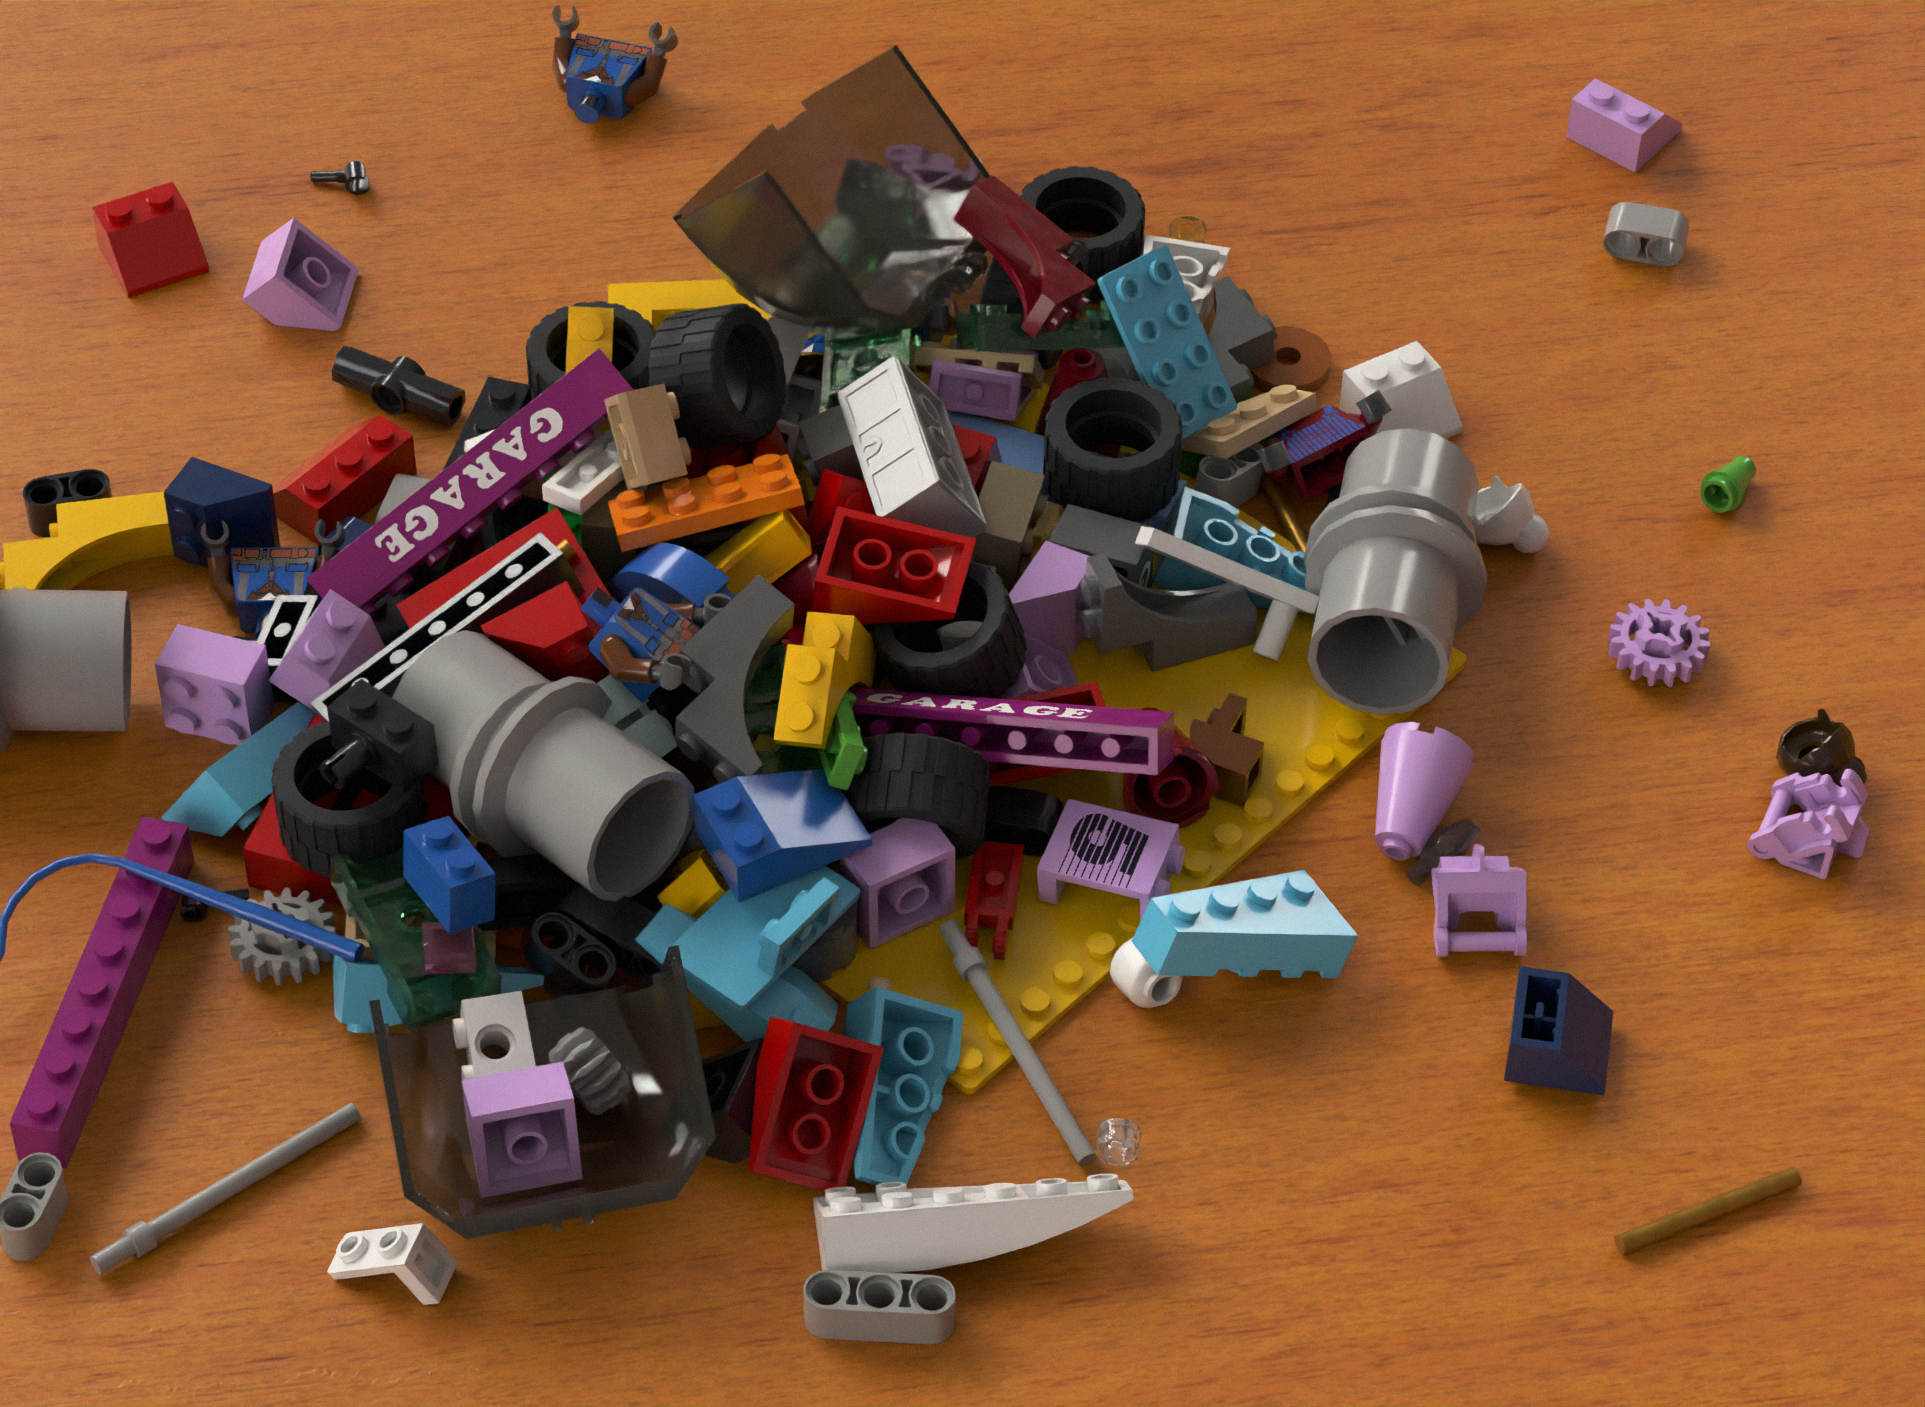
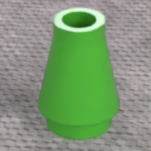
(1725, 487)

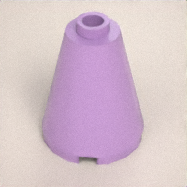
(1417, 786)

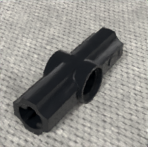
(398, 385)

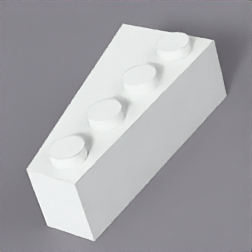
(1199, 268)

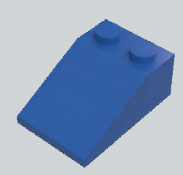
(775, 828)

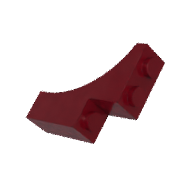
(1031, 254)

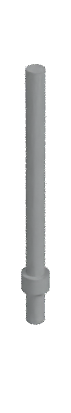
(972, 968)
(144, 1236)

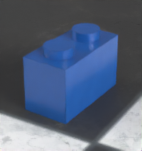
(449, 875)

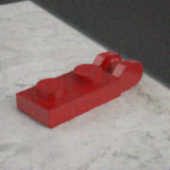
(993, 893)

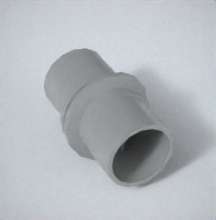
(1394, 572)
(64, 661)
(544, 769)

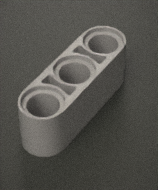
(901, 1295)

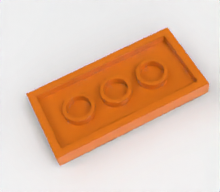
(705, 502)

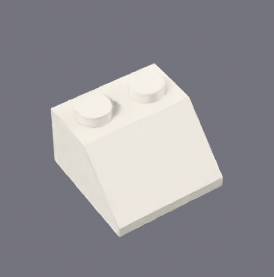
(1411, 386)

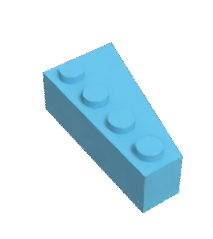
(1246, 928)

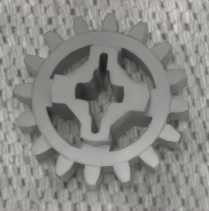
(274, 953)

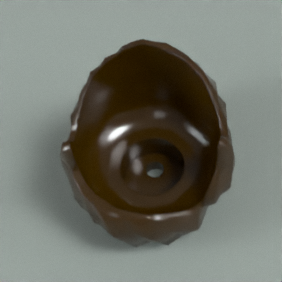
(1819, 747)

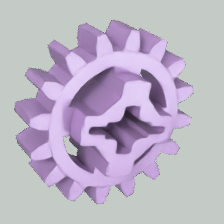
(1658, 642)

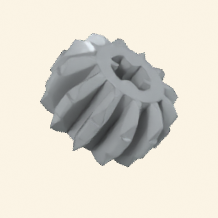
(591, 1071)

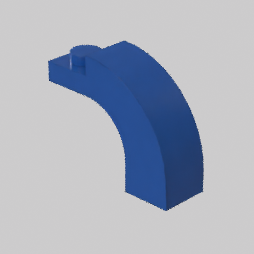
(670, 576)

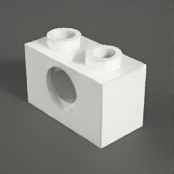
(493, 1021)

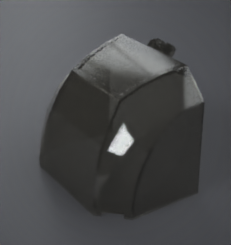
(846, 207)
(627, 1154)

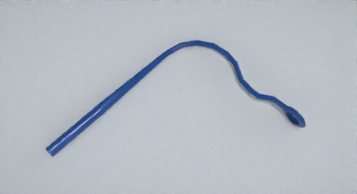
(228, 903)

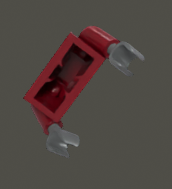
(1320, 443)

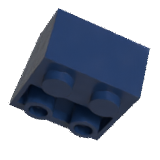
(1558, 1033)

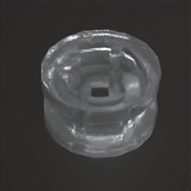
(1118, 1141)

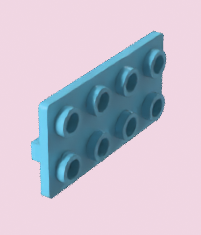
(1167, 337)
(749, 943)

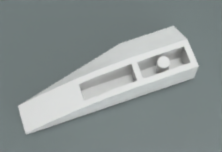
(953, 1225)

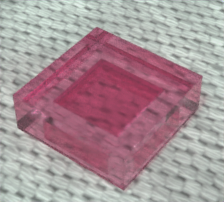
(448, 952)

